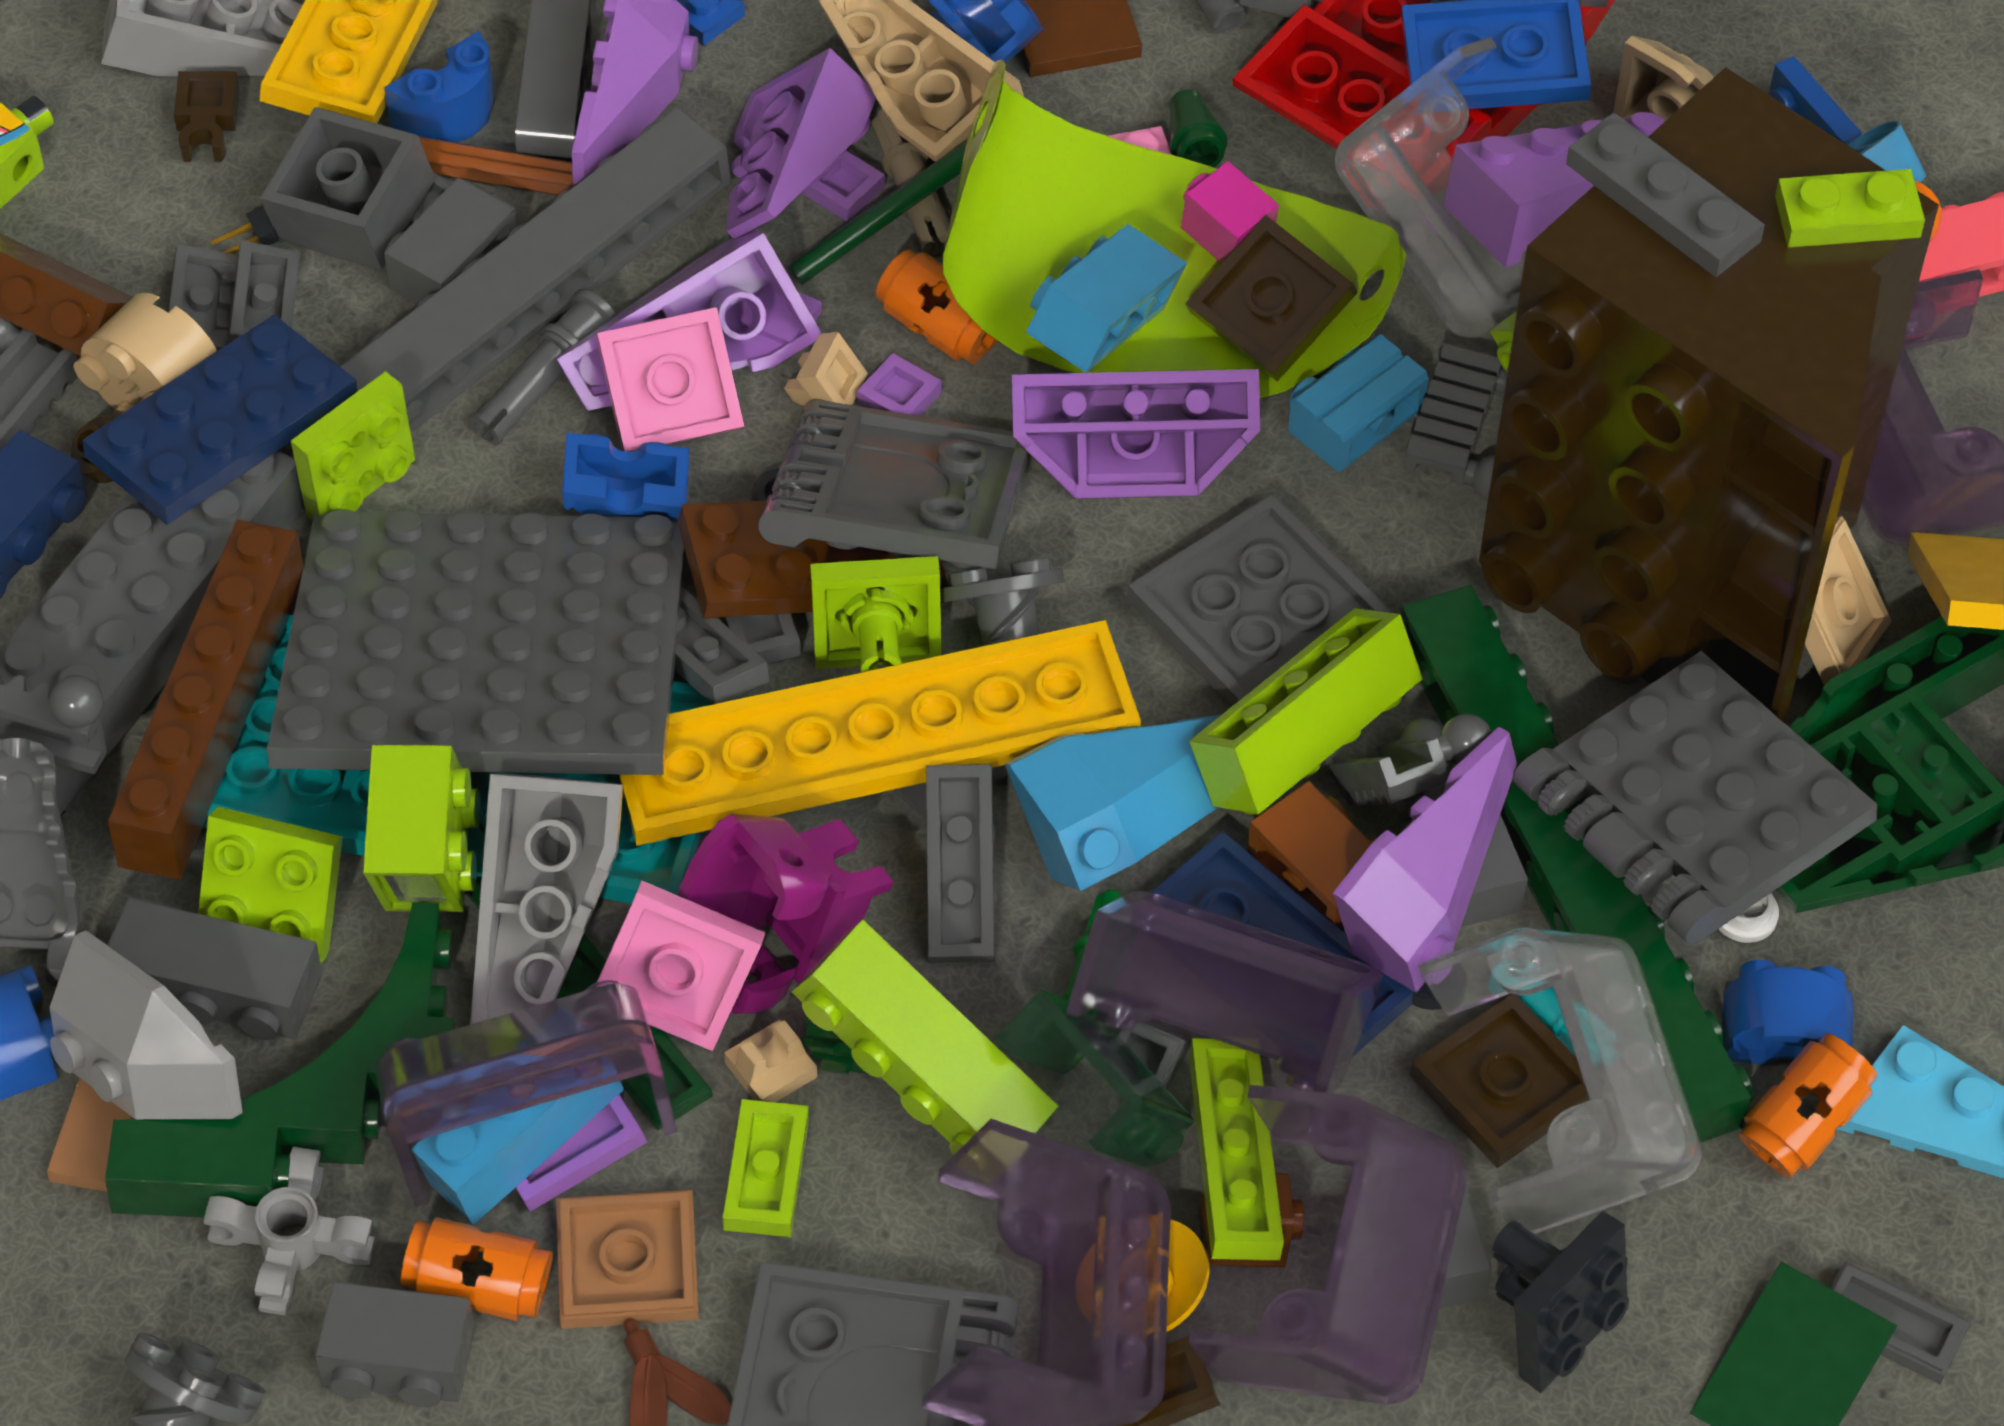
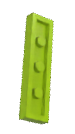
(1234, 1154)

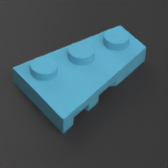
(1934, 1105)

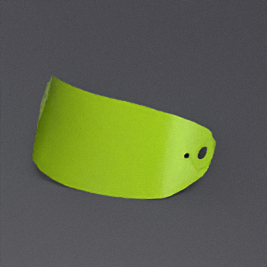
(1048, 189)

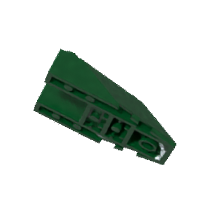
(1887, 735)

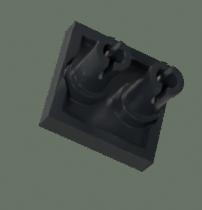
(1561, 1294)

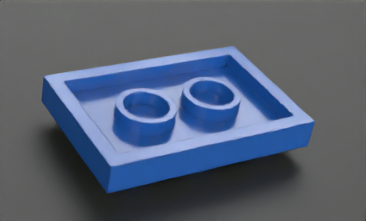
(1536, 54)

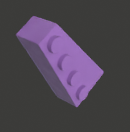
(1519, 184)

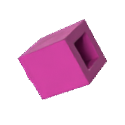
(1224, 209)

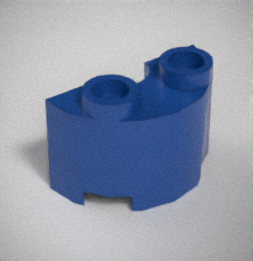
(991, 26)
(445, 102)
(621, 482)
(1780, 1009)
(23, 1038)

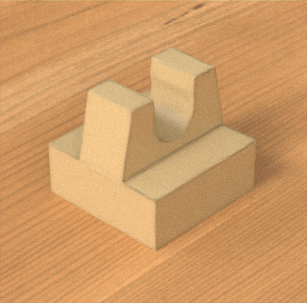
(827, 372)
(771, 1063)

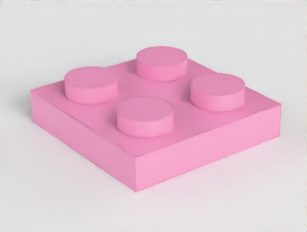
(670, 380)
(682, 963)

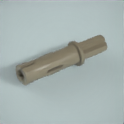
(903, 163)

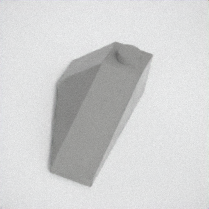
(196, 35)
(540, 882)

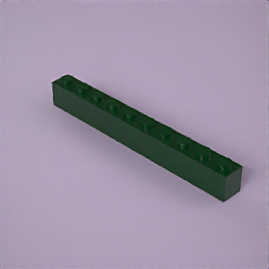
(1473, 673)

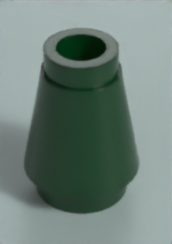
(1195, 130)

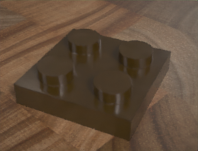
(1271, 298)
(1502, 1079)

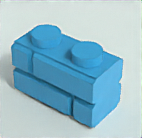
(1357, 402)

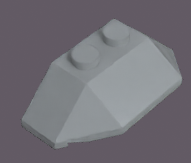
(137, 1040)

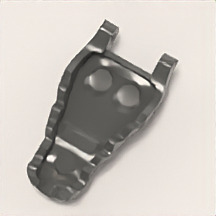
(35, 871)

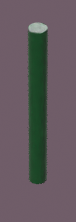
(879, 215)

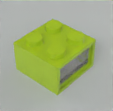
(420, 827)

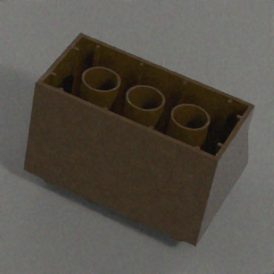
(1691, 431)

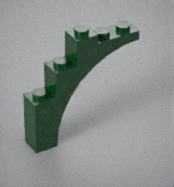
(324, 1106)

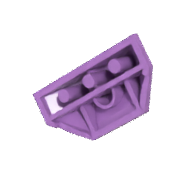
(1135, 428)

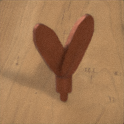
(661, 1378)

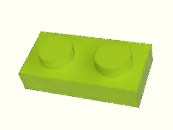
(1849, 208)
(766, 1168)

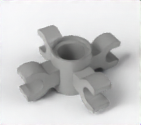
(238, 1223)

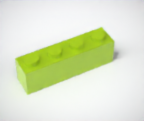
(1306, 711)
(917, 1040)

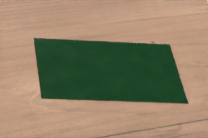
(1795, 1357)

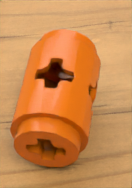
(919, 283)
(1840, 1082)
(518, 1273)

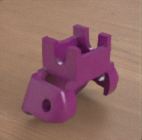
(773, 876)

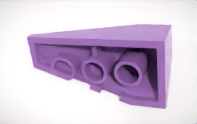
(632, 78)
(723, 279)

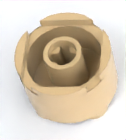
(141, 352)

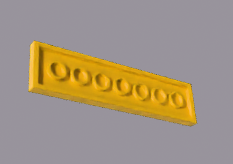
(878, 730)

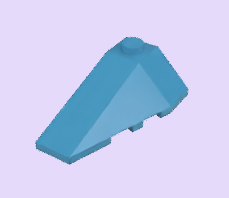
(1110, 796)

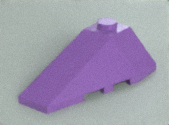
(793, 134)
(1415, 887)

